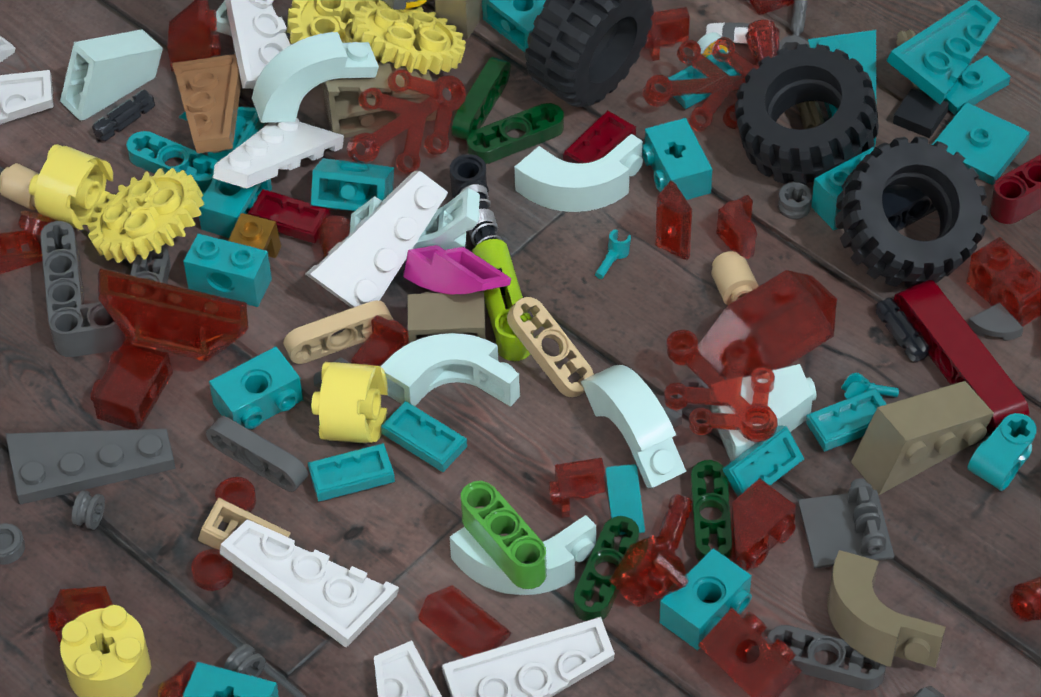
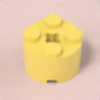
(70, 186)
(350, 402)
(105, 653)

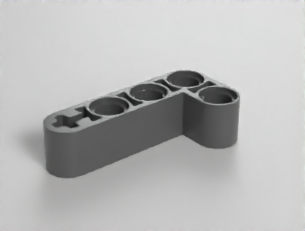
(74, 326)

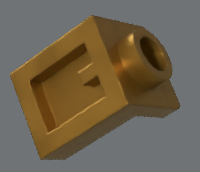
(257, 233)

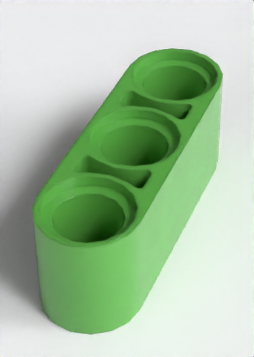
(506, 551)

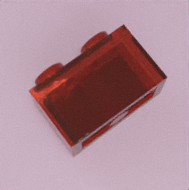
(131, 385)

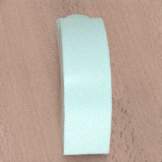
(302, 68)
(578, 186)
(447, 225)
(449, 359)
(640, 418)
(562, 552)

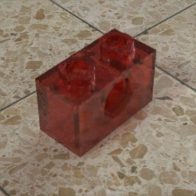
(729, 646)

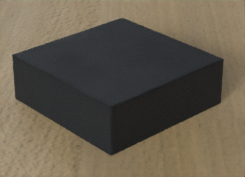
(920, 113)

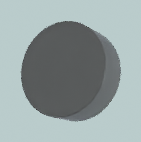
(11, 543)

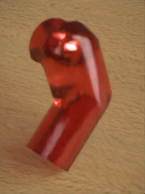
(177, 684)

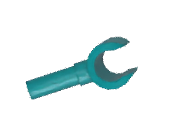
(616, 250)
(858, 384)

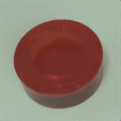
(33, 222)
(237, 492)
(211, 570)

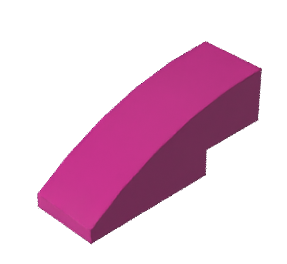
(452, 271)

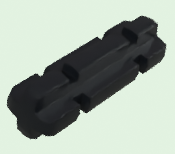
(123, 115)
(902, 329)

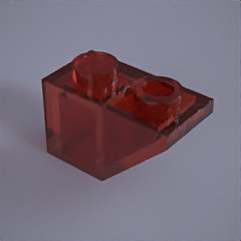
(192, 34)
(758, 523)
(649, 572)

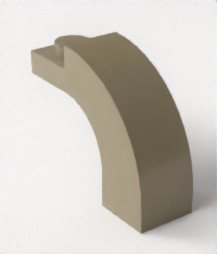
(870, 624)

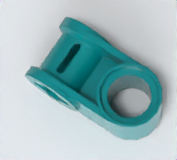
(1004, 451)

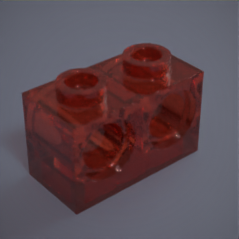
(1006, 278)

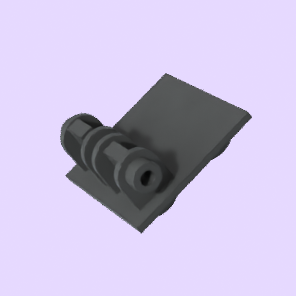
(846, 523)

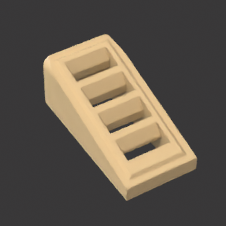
(235, 517)

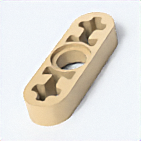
(552, 330)
(316, 338)

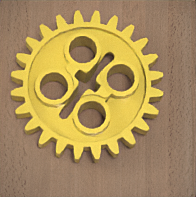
(324, 16)
(409, 37)
(145, 215)

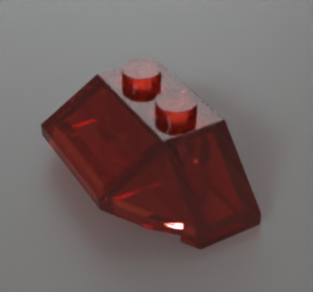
(171, 316)
(775, 323)

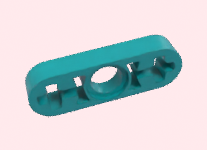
(166, 149)

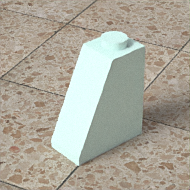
(107, 70)
(789, 401)

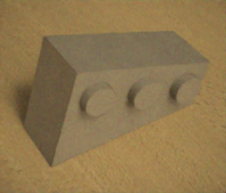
(343, 105)
(920, 433)

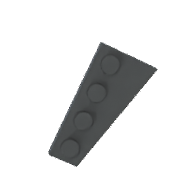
(80, 460)

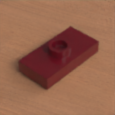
(599, 139)
(291, 215)

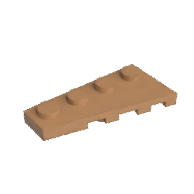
(210, 100)

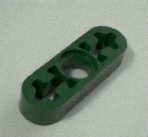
(481, 98)
(526, 121)
(717, 499)
(603, 552)

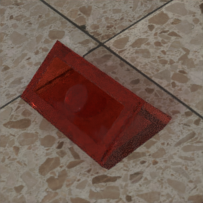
(673, 222)
(462, 622)

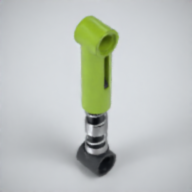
(470, 172)

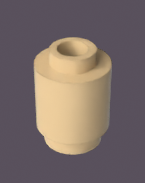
(15, 185)
(732, 276)

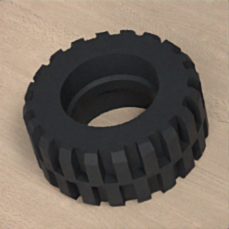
(586, 46)
(798, 78)
(941, 179)

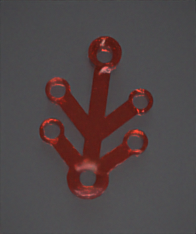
(717, 82)
(412, 117)
(722, 391)

